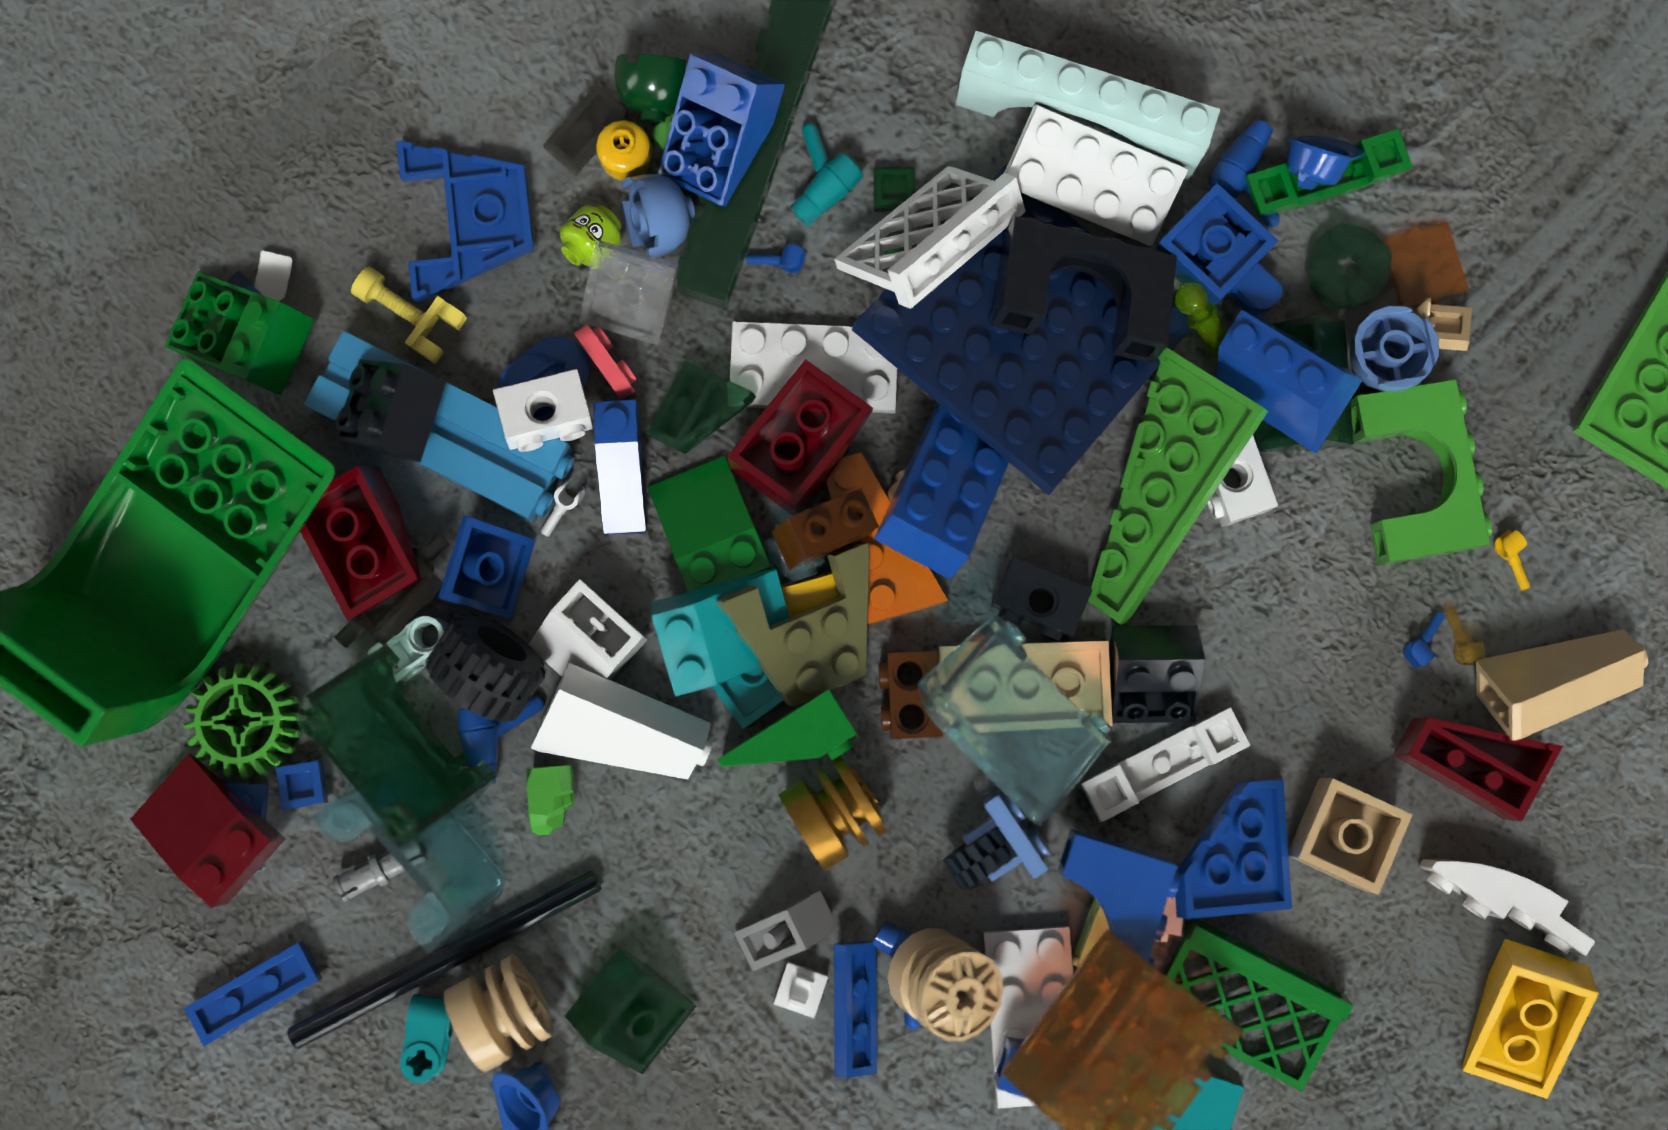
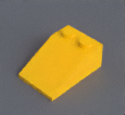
(1529, 1018)

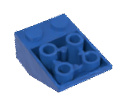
(718, 125)

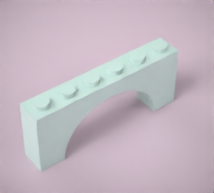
(1013, 75)

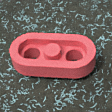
(616, 374)

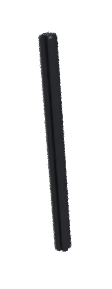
(443, 959)

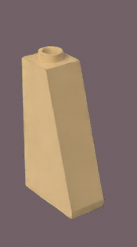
(1558, 680)

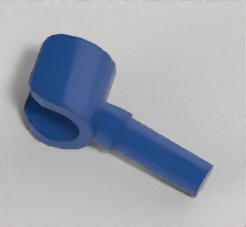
(790, 261)
(1418, 651)

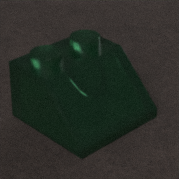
(629, 1011)

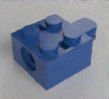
(1222, 250)

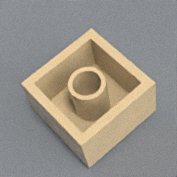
(1349, 835)

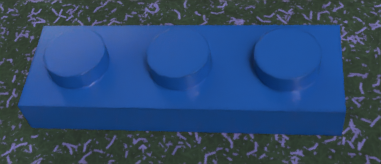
(252, 993)
(855, 1009)

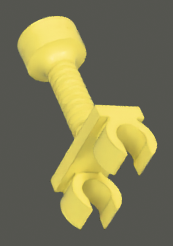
(370, 286)

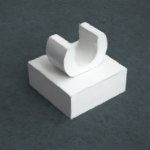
(801, 989)

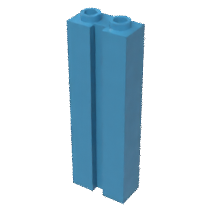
(464, 439)

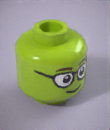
(585, 229)

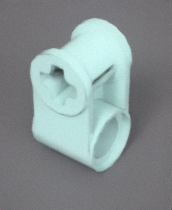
(410, 647)

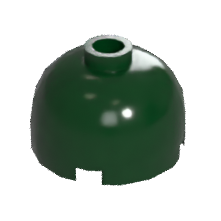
(650, 84)

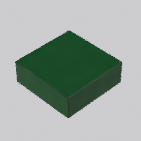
(892, 187)

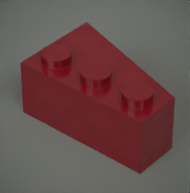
(1479, 763)

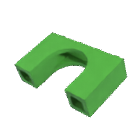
(1436, 418)

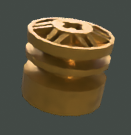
(833, 812)

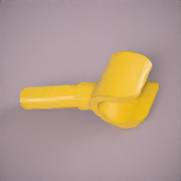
(1508, 547)

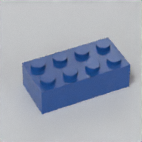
(943, 495)

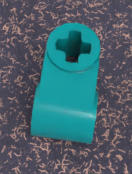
(429, 1031)

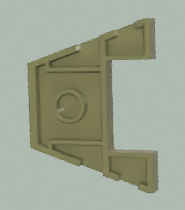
(818, 645)

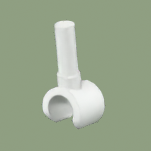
(563, 503)

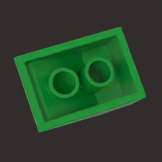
(708, 525)
(803, 734)

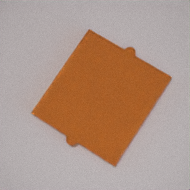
(1425, 265)

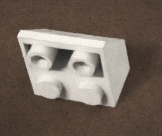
(586, 634)

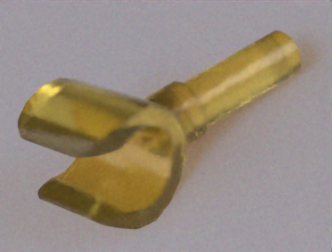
(1465, 651)

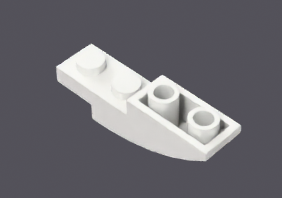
(1498, 891)

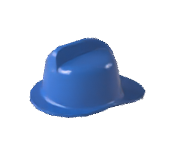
(1320, 159)
(545, 359)
(526, 1098)

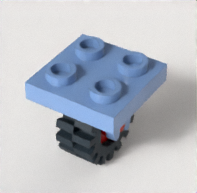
(998, 845)

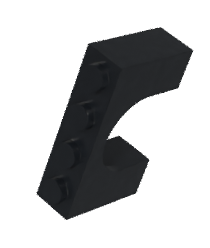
(1135, 276)

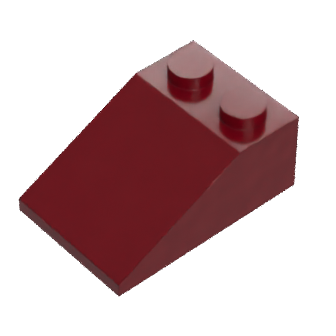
(799, 438)
(361, 541)
(206, 832)

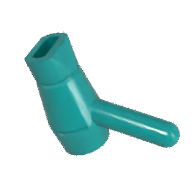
(832, 180)

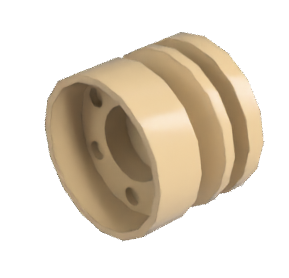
(945, 984)
(490, 1016)

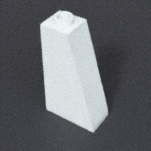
(620, 727)

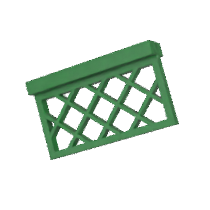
(1275, 977)

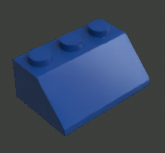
(1285, 377)

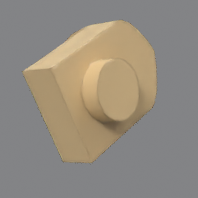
(1449, 322)

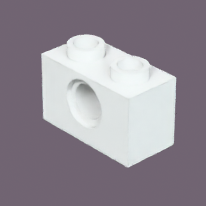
(520, 401)
(1252, 496)

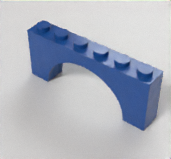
(1131, 892)

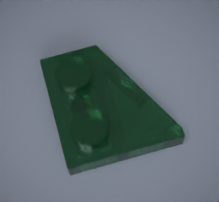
(696, 408)

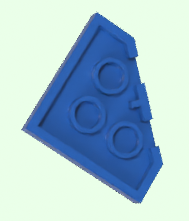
(1239, 857)

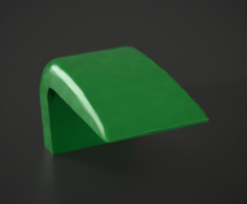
(159, 563)

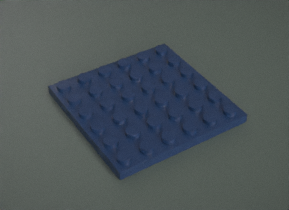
(1022, 393)

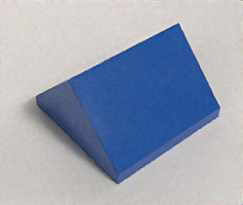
(486, 568)

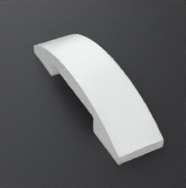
(1164, 763)

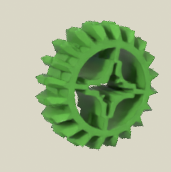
(243, 737)

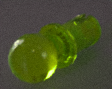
(1192, 301)

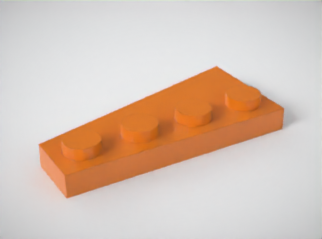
(895, 581)

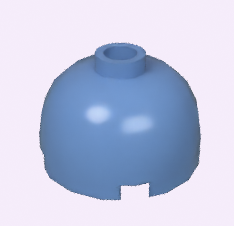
(656, 213)
(1393, 349)

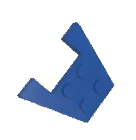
(485, 215)

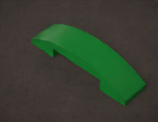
(1277, 189)

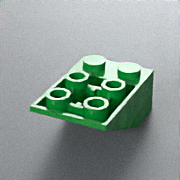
(239, 332)

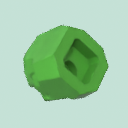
(549, 797)

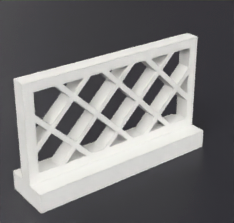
(941, 247)

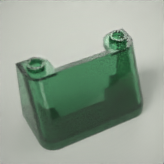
(390, 749)

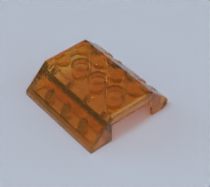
(1119, 1046)

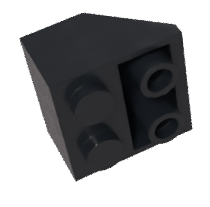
(389, 409)
(1155, 673)

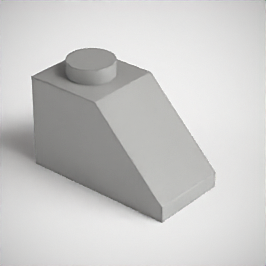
(787, 931)

